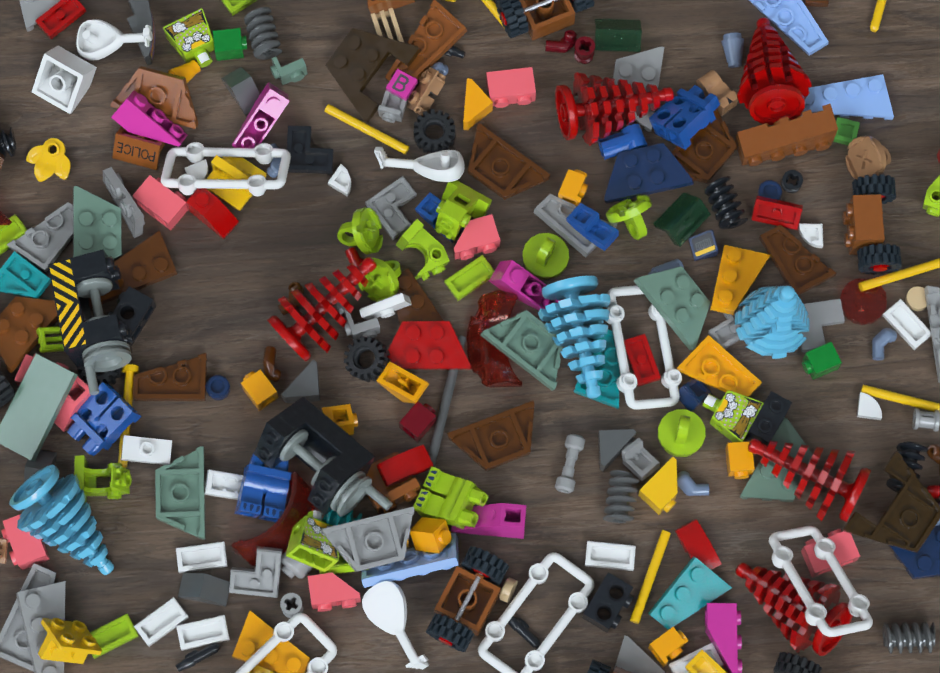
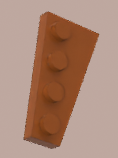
(434, 37)

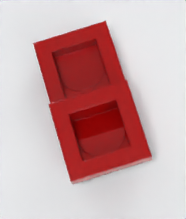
(404, 465)
(697, 544)

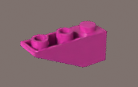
(261, 117)
(144, 119)
(517, 280)
(498, 520)
(721, 629)

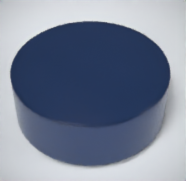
(770, 189)
(218, 387)

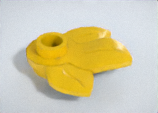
(47, 163)

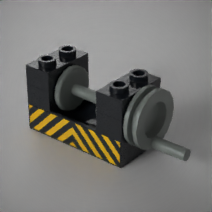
(90, 342)
(328, 450)

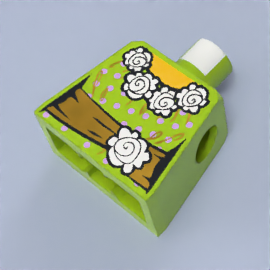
(191, 38)
(733, 414)
(310, 545)

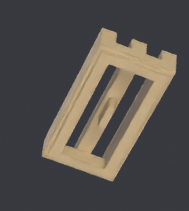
(382, 15)

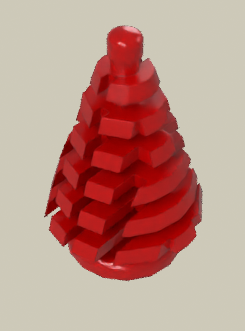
(772, 78)
(604, 105)
(325, 304)
(808, 472)
(782, 596)

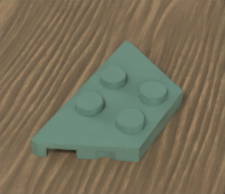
(95, 224)
(677, 301)
(528, 345)
(763, 483)
(181, 493)

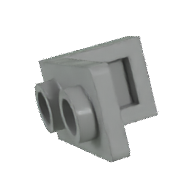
(367, 328)

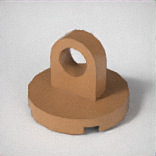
(866, 157)

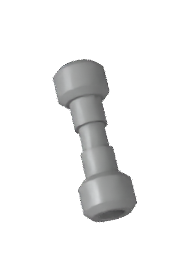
(565, 482)

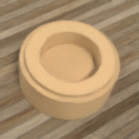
(916, 299)
(508, 590)

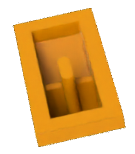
(476, 105)
(402, 383)

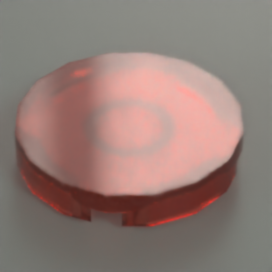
(863, 306)

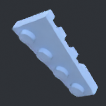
(795, 22)
(856, 97)
(414, 564)

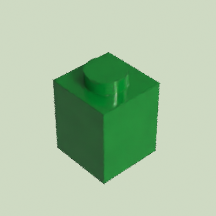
(229, 44)
(821, 361)

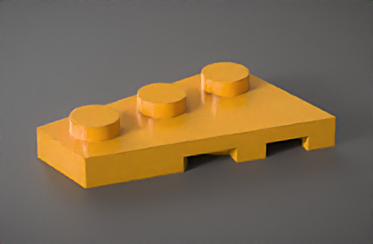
(735, 277)
(719, 369)
(282, 659)

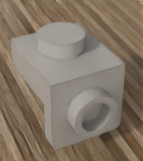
(392, 108)
(639, 460)

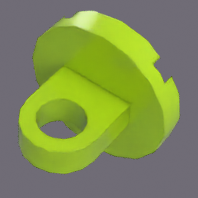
(630, 213)
(365, 229)
(545, 256)
(382, 280)
(681, 433)

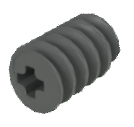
(261, 33)
(620, 497)
(908, 636)

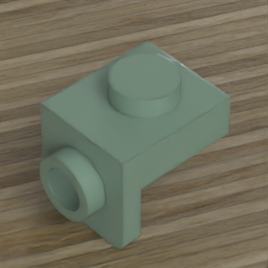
(289, 73)

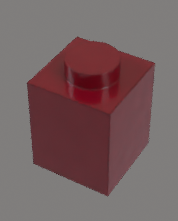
(418, 421)

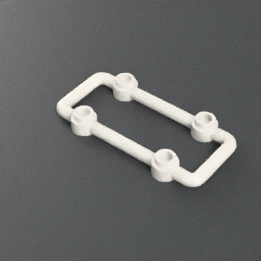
(255, 184)
(627, 381)
(537, 575)
(815, 612)
(284, 632)

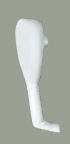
(99, 39)
(437, 166)
(387, 609)

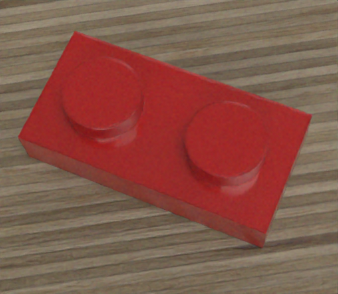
(60, 17)
(777, 212)
(641, 360)

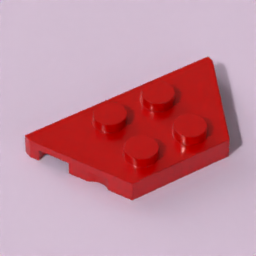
(428, 347)

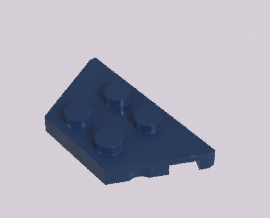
(644, 173)
(925, 562)

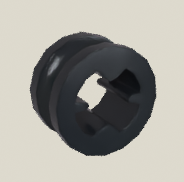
(789, 188)

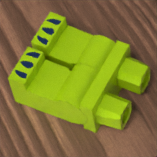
(449, 499)

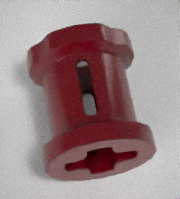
(586, 44)

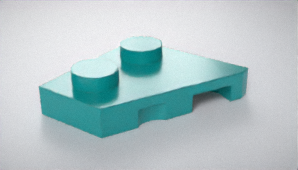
(22, 278)

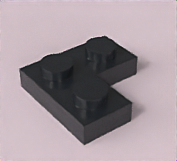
(303, 157)

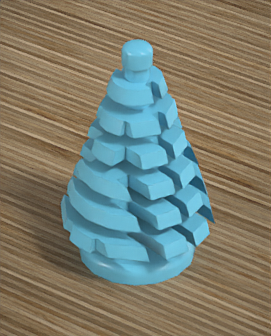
(772, 321)
(578, 322)
(60, 516)

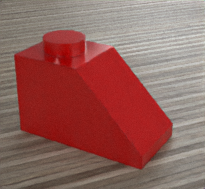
(211, 212)

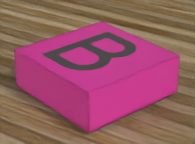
(401, 84)

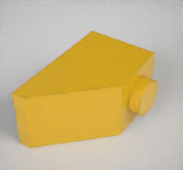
(661, 488)

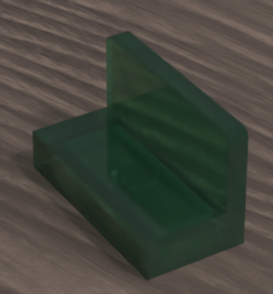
(618, 35)
(682, 218)

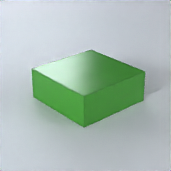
(846, 131)

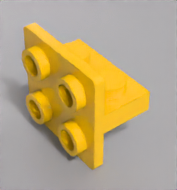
(233, 169)
(67, 641)

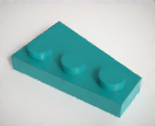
(611, 372)
(688, 594)

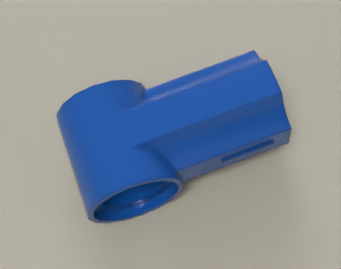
(628, 139)

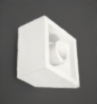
(63, 78)

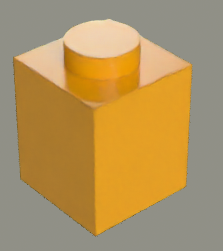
(259, 389)
(739, 460)
(430, 535)

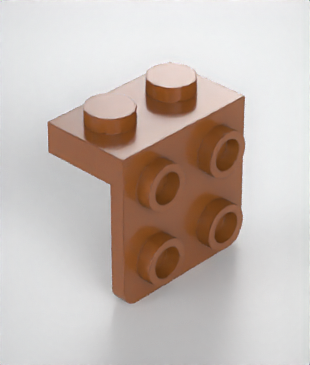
(396, 493)

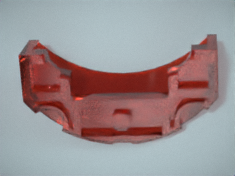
(485, 358)
(279, 534)

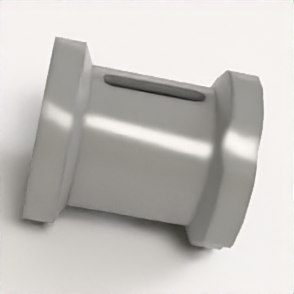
(926, 419)
(290, 598)

